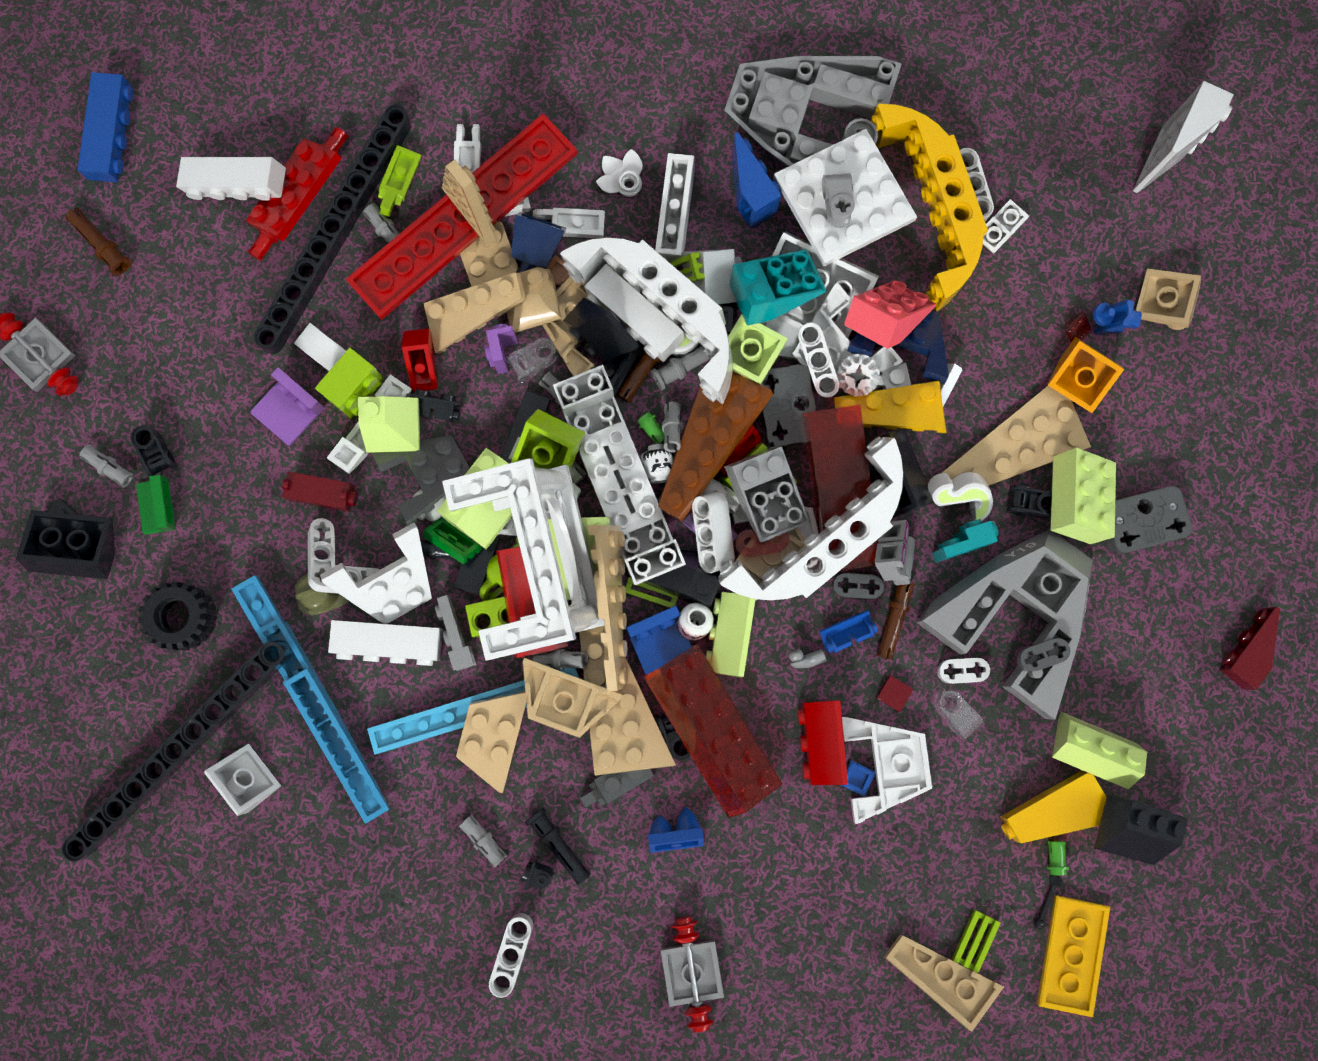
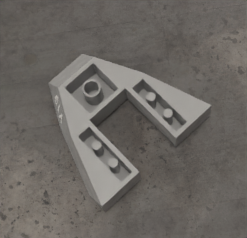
(774, 95)
(1046, 578)

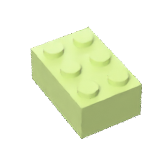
(1083, 496)

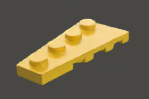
(907, 407)

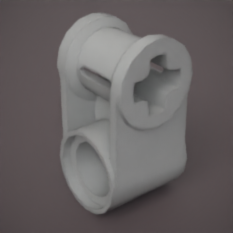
(838, 198)

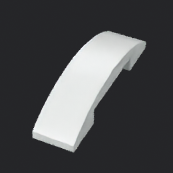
(352, 450)

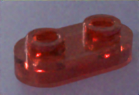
(759, 549)

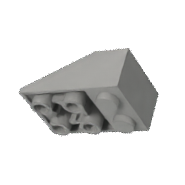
(767, 493)

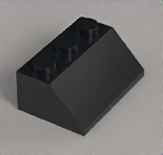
(914, 486)
(67, 544)
(1139, 830)

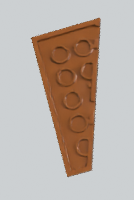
(709, 440)

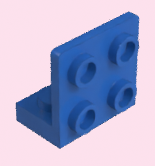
(657, 639)

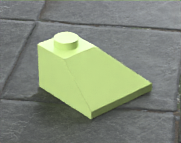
(754, 349)
(389, 423)

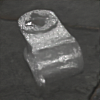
(531, 360)
(960, 716)

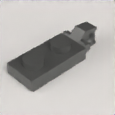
(611, 786)

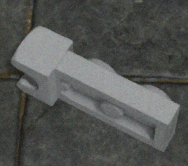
(461, 655)

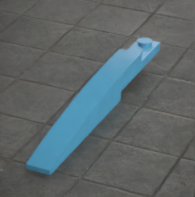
(313, 701)

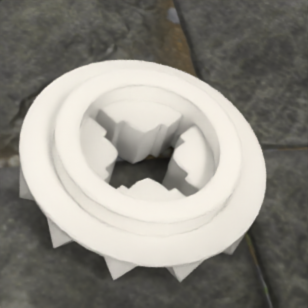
(850, 365)

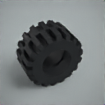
(156, 612)

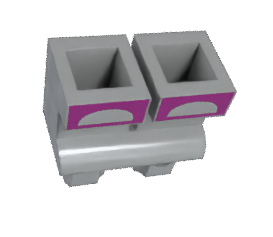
(896, 553)

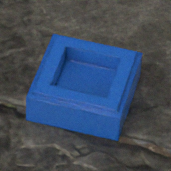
(858, 778)

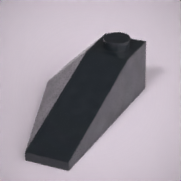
(688, 581)

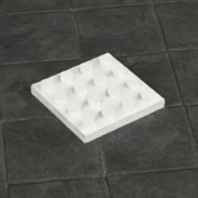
(876, 194)

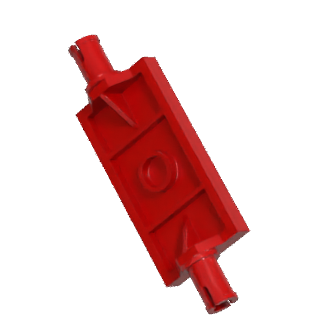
(304, 177)

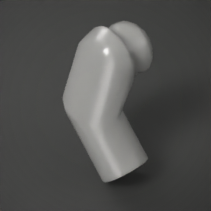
(806, 661)

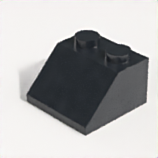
(598, 331)

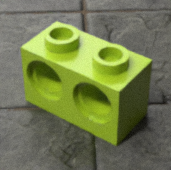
(494, 608)

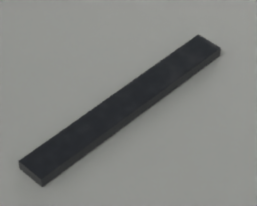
(474, 571)

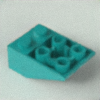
(774, 285)

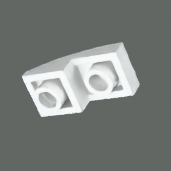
(1003, 225)
(319, 347)

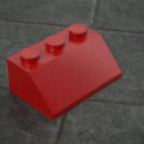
(823, 743)

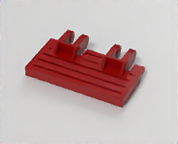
(518, 592)

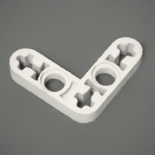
(318, 566)

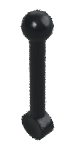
(1055, 881)

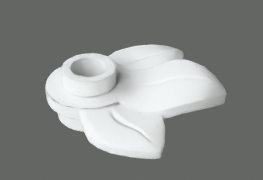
(619, 172)

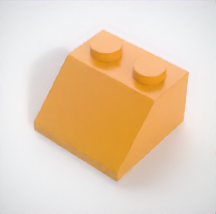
(1084, 375)

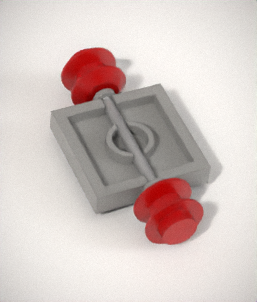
(36, 355)
(692, 973)

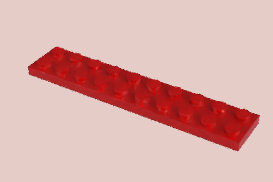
(445, 233)

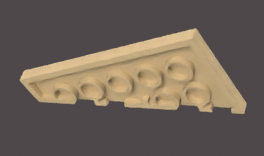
(464, 193)
(1025, 440)
(609, 600)
(627, 734)

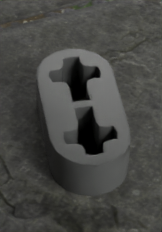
(858, 579)
(1045, 661)

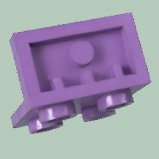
(287, 408)

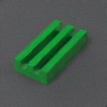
(449, 542)

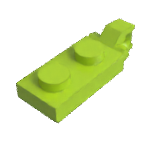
(398, 178)

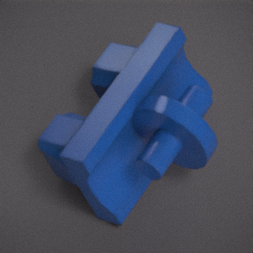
(1116, 317)

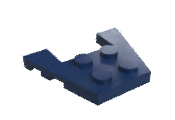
(923, 339)

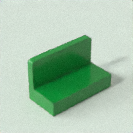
(155, 505)

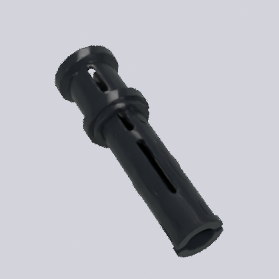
(550, 836)

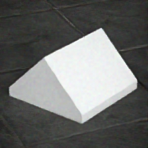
(717, 271)
(242, 780)

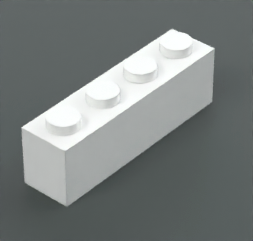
(231, 177)
(675, 206)
(635, 313)
(385, 640)

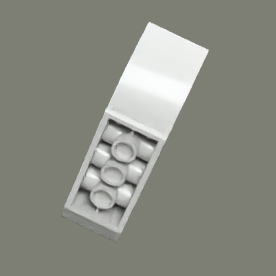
(665, 290)
(618, 475)
(871, 511)

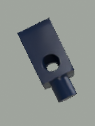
(534, 241)

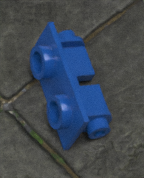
(840, 634)

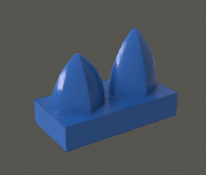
(687, 833)

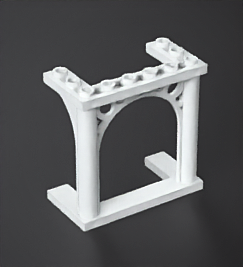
(523, 490)

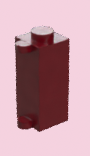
(319, 491)

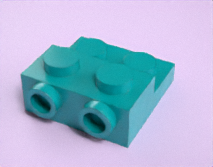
(970, 538)

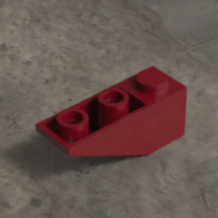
(1255, 653)

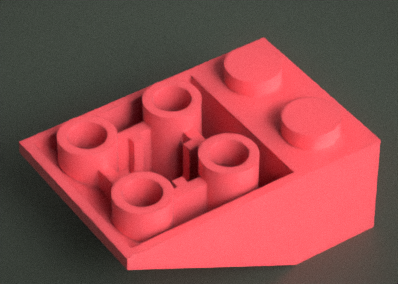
(888, 313)

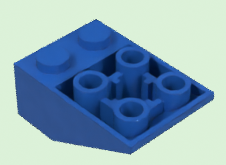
(755, 193)

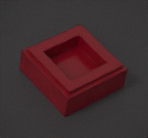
(894, 693)

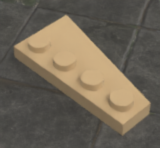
(952, 986)

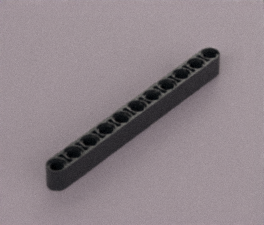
(333, 241)
(167, 758)

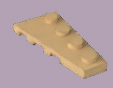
(469, 309)

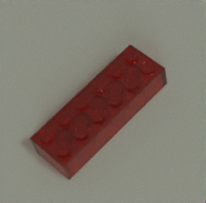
(838, 468)
(713, 731)

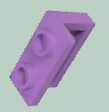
(499, 337)

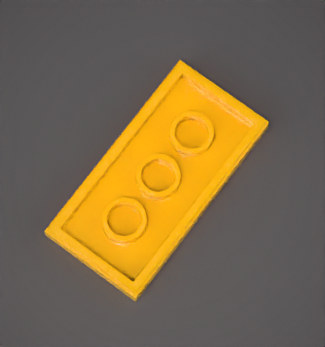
(1073, 956)

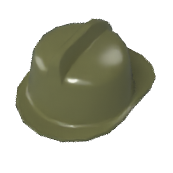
(315, 602)

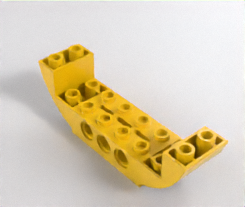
(945, 189)

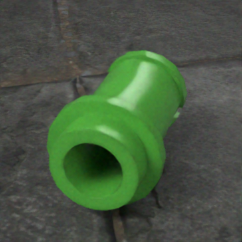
(652, 428)
(1057, 858)

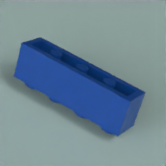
(105, 127)

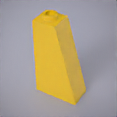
(1061, 809)

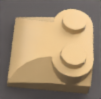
(1169, 298)
(540, 303)

